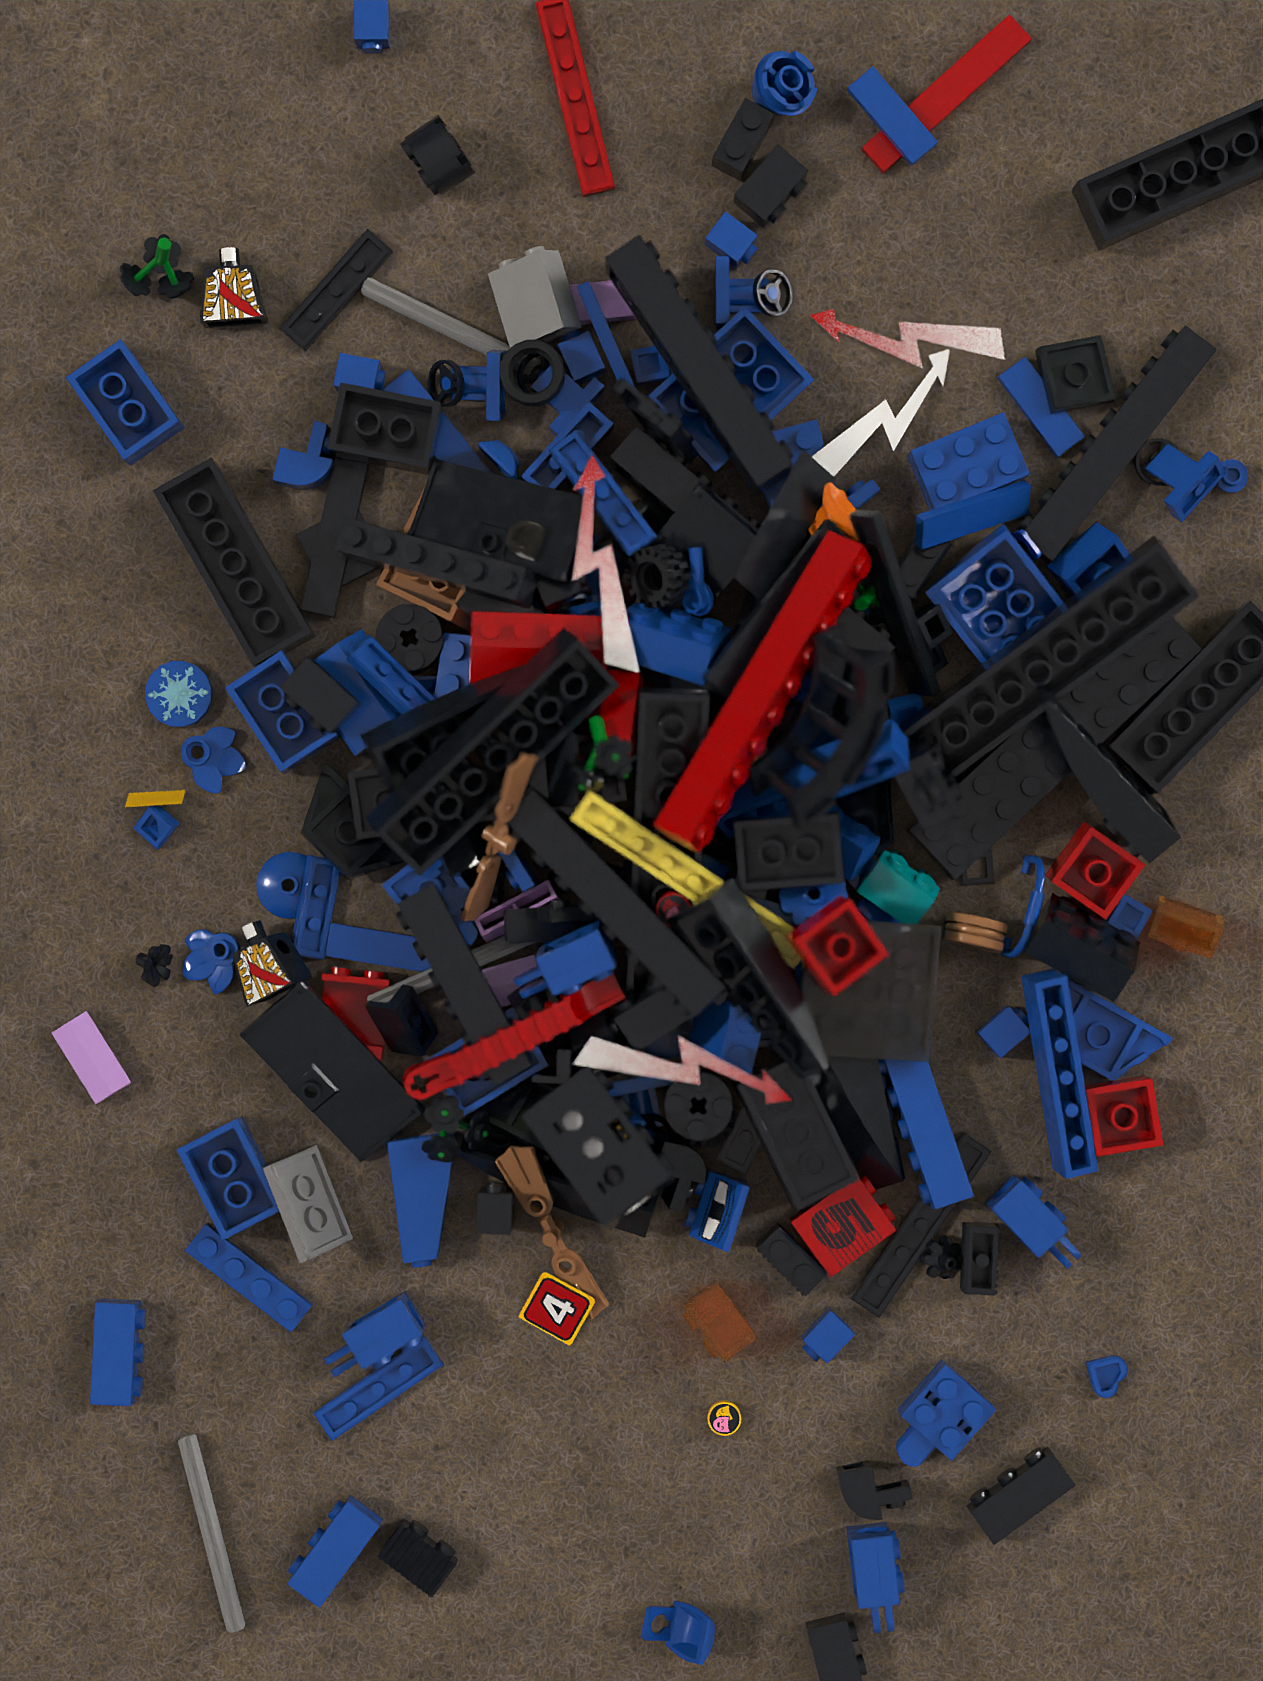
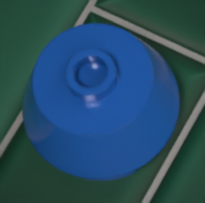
(784, 83)

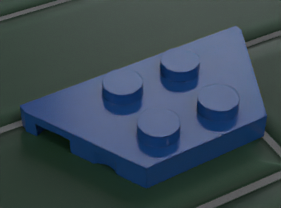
(1110, 1037)

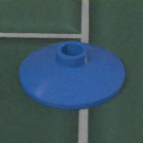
(270, 883)

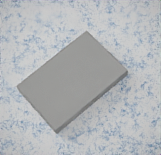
(307, 1203)

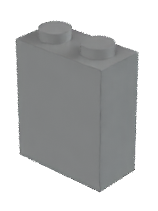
(534, 297)

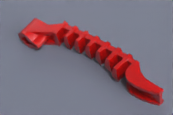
(507, 1043)

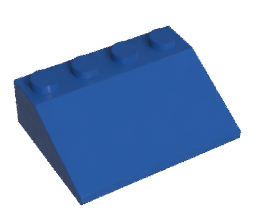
(759, 363)
(994, 594)

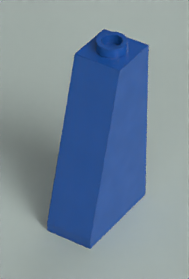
(420, 1198)

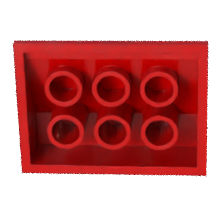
(511, 639)

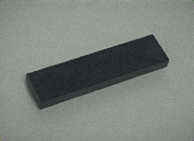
(336, 290)

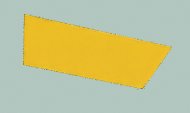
(155, 798)

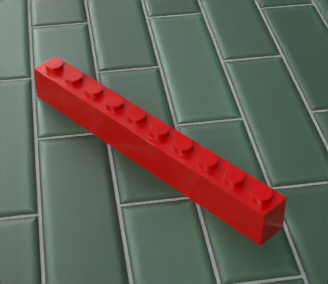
(763, 692)

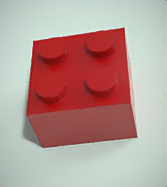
(1094, 870)
(837, 945)
(1123, 1115)

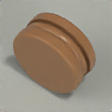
(974, 932)

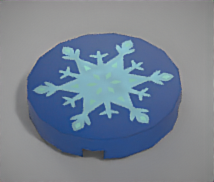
(178, 694)

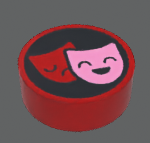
(670, 903)

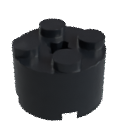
(439, 155)
(406, 620)
(697, 1124)

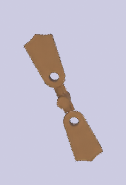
(498, 837)
(527, 1181)

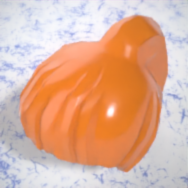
(837, 509)

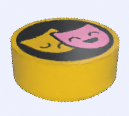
(724, 1417)

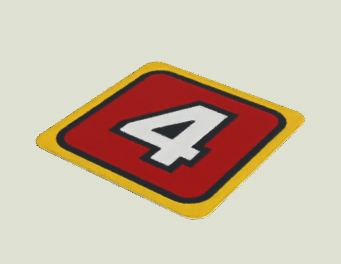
(557, 1308)

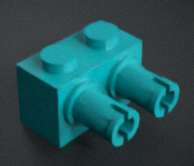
(898, 888)

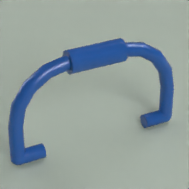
(1033, 909)

